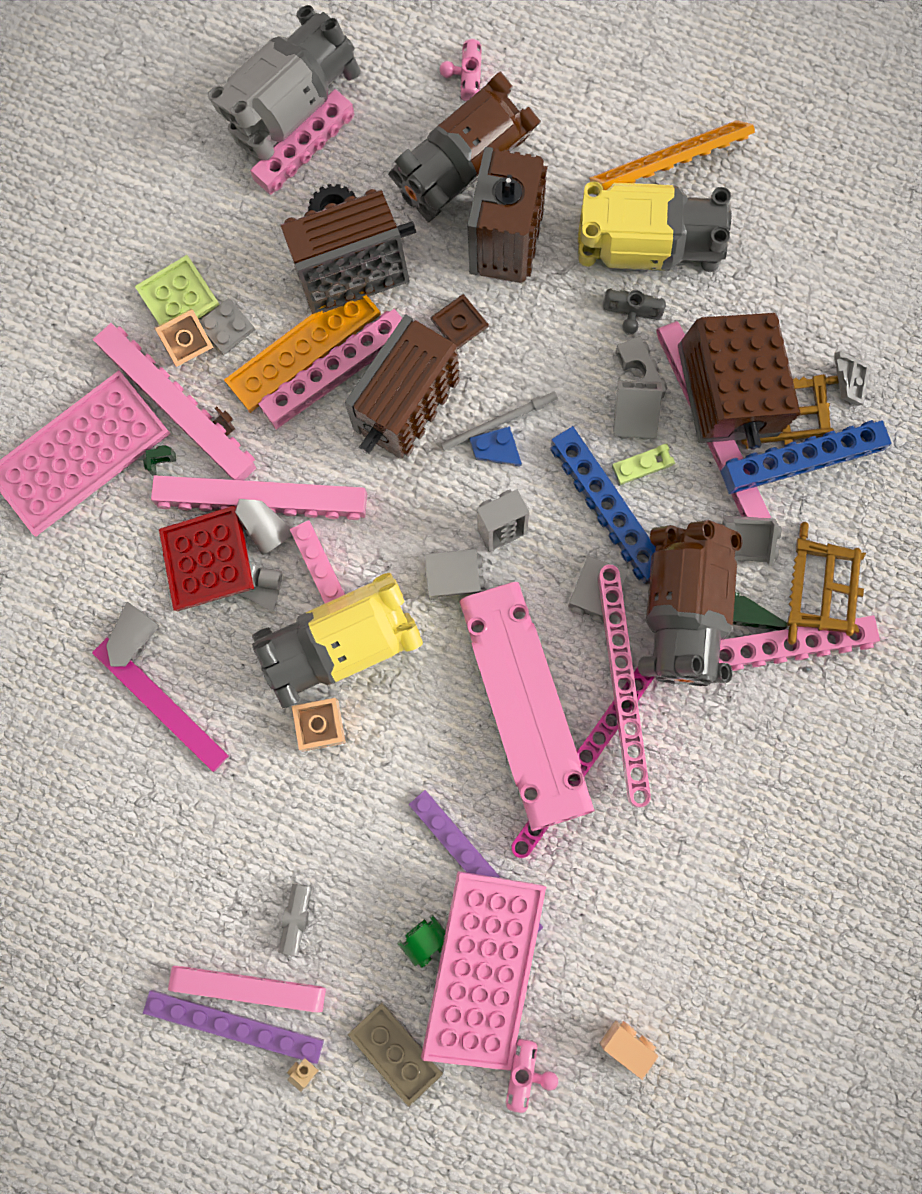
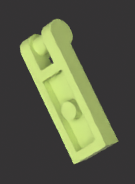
(642, 464)

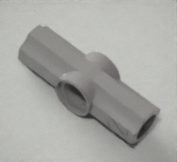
(295, 919)

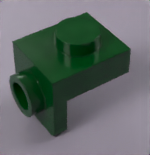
(159, 455)

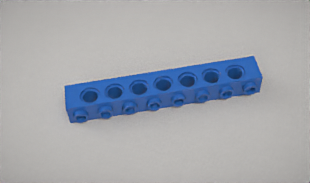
(873, 433)
(571, 440)

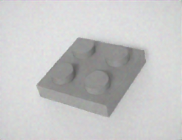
(226, 326)

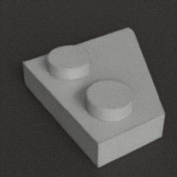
(852, 377)

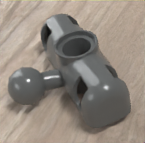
(624, 306)

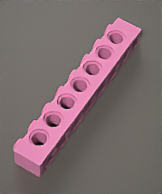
(330, 378)
(866, 638)

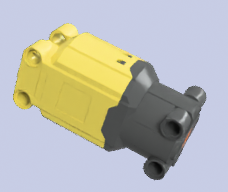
(653, 227)
(336, 640)

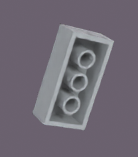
(502, 519)

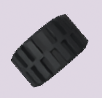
(329, 195)

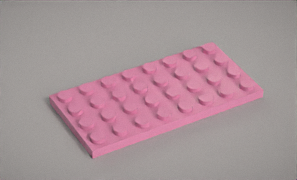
(78, 452)
(483, 971)

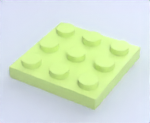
(176, 291)

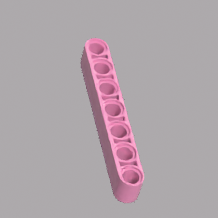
(247, 989)

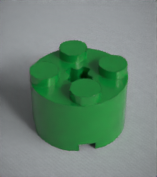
(423, 941)

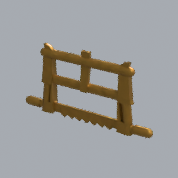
(820, 408)
(824, 621)

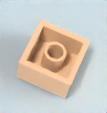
(183, 337)
(318, 724)
(628, 1049)

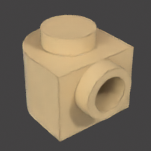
(301, 1074)

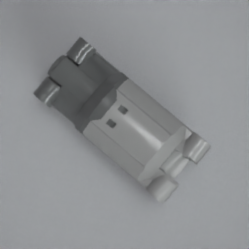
(284, 83)

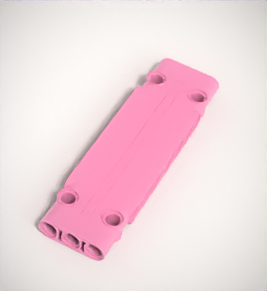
(526, 706)

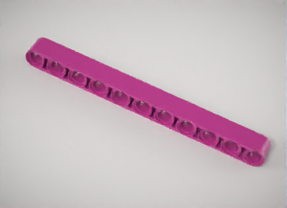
(595, 750)

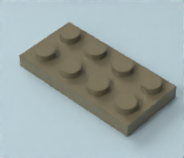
(395, 1054)

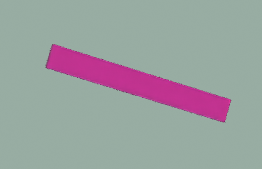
(165, 710)

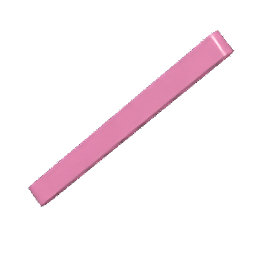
(747, 501)
(611, 630)

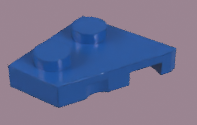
(496, 447)

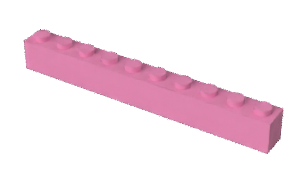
(174, 403)
(279, 497)

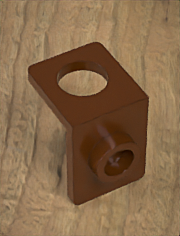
(225, 420)

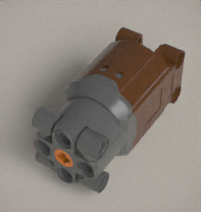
(454, 149)
(691, 602)

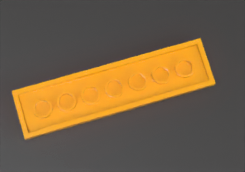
(679, 152)
(299, 349)

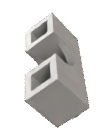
(635, 354)

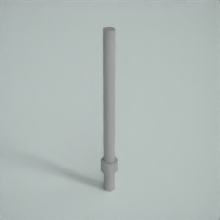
(535, 404)

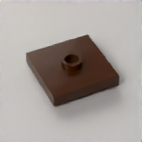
(459, 321)

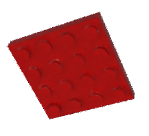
(206, 559)

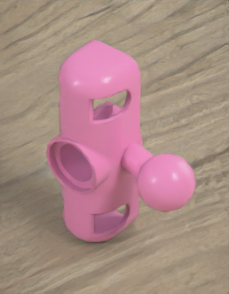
(470, 59)
(522, 1089)

